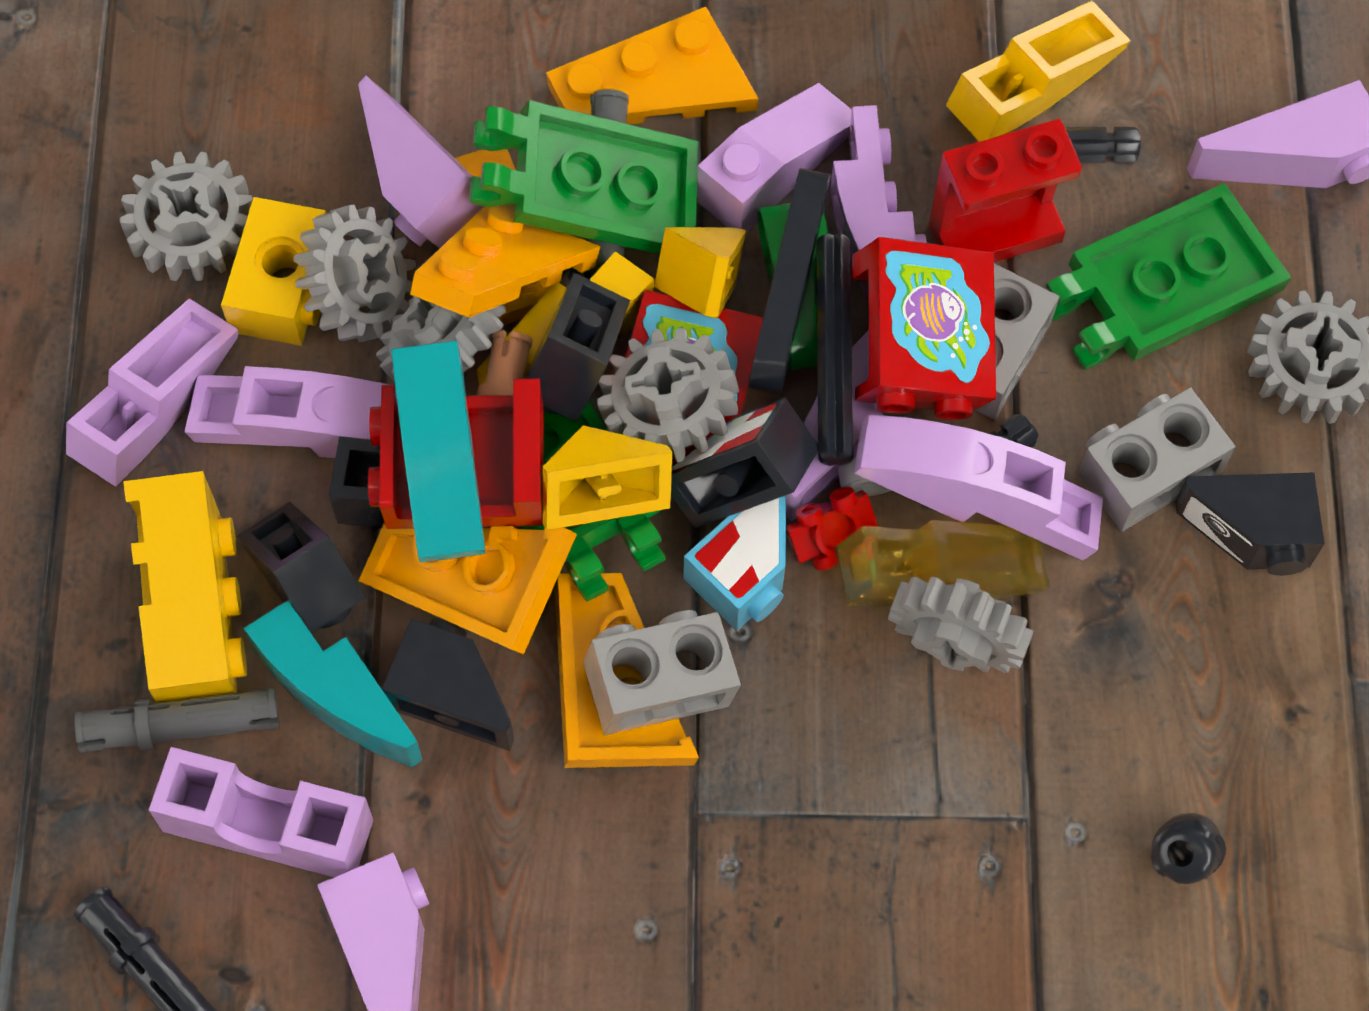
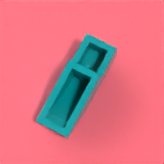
(438, 451)
(331, 684)

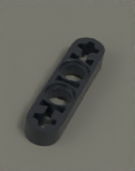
(789, 281)

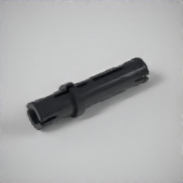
(137, 953)

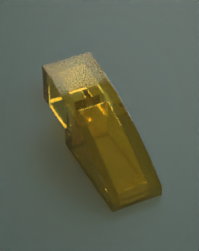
(987, 554)

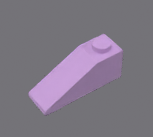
(1297, 145)
(765, 155)
(415, 171)
(380, 930)

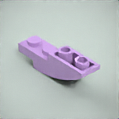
(860, 197)
(281, 409)
(979, 472)

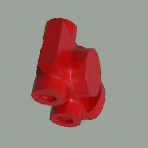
(827, 525)

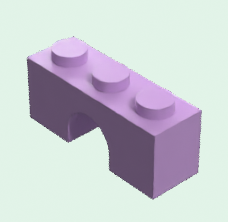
(224, 808)

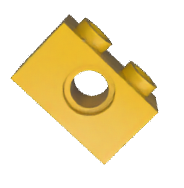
(253, 298)

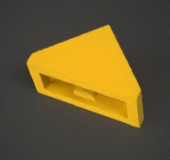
(700, 266)
(605, 478)

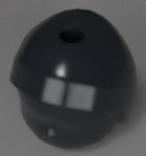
(1185, 863)

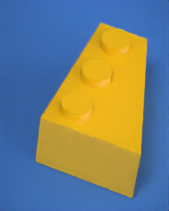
(186, 588)

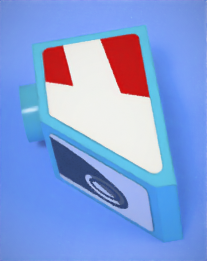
(742, 563)

